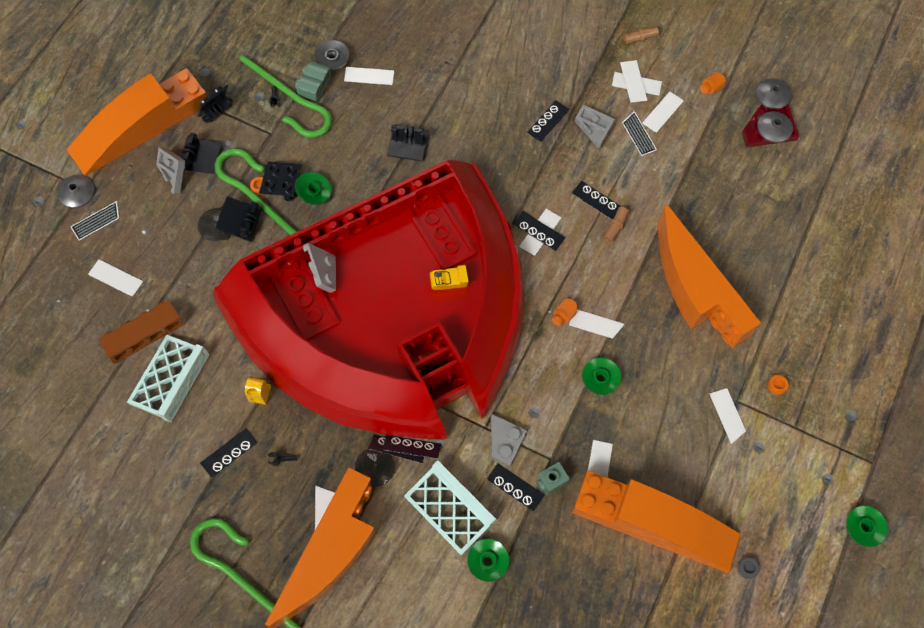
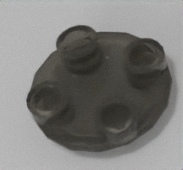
(207, 225)
(375, 465)

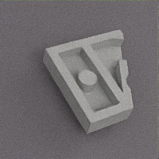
(594, 124)
(171, 168)
(323, 267)
(505, 440)

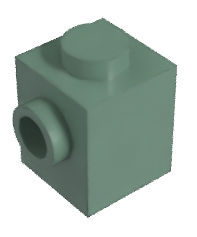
(552, 479)

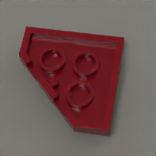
(750, 132)

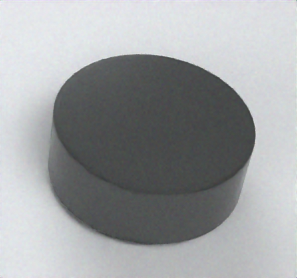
(748, 568)

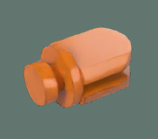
(713, 83)
(564, 312)

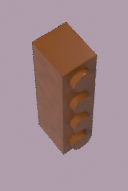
(140, 331)

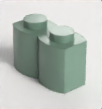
(313, 80)

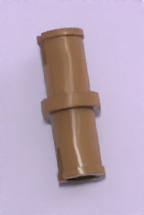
(640, 34)
(616, 224)

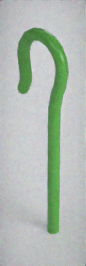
(288, 120)
(244, 188)
(232, 573)

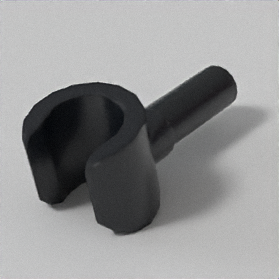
(274, 97)
(279, 459)

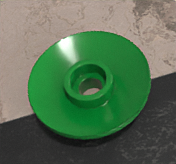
(316, 183)
(604, 368)
(874, 522)
(488, 549)

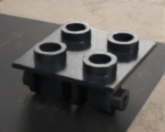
(218, 100)
(407, 142)
(200, 154)
(280, 179)
(239, 218)

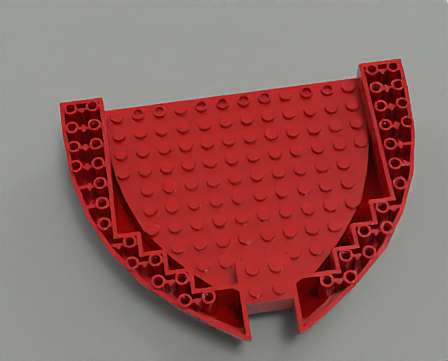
(385, 341)

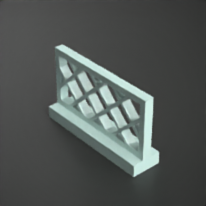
(184, 380)
(463, 495)

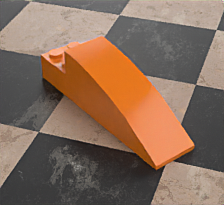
(135, 118)
(699, 285)
(656, 520)
(331, 550)

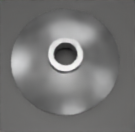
(332, 49)
(770, 98)
(772, 132)
(80, 195)

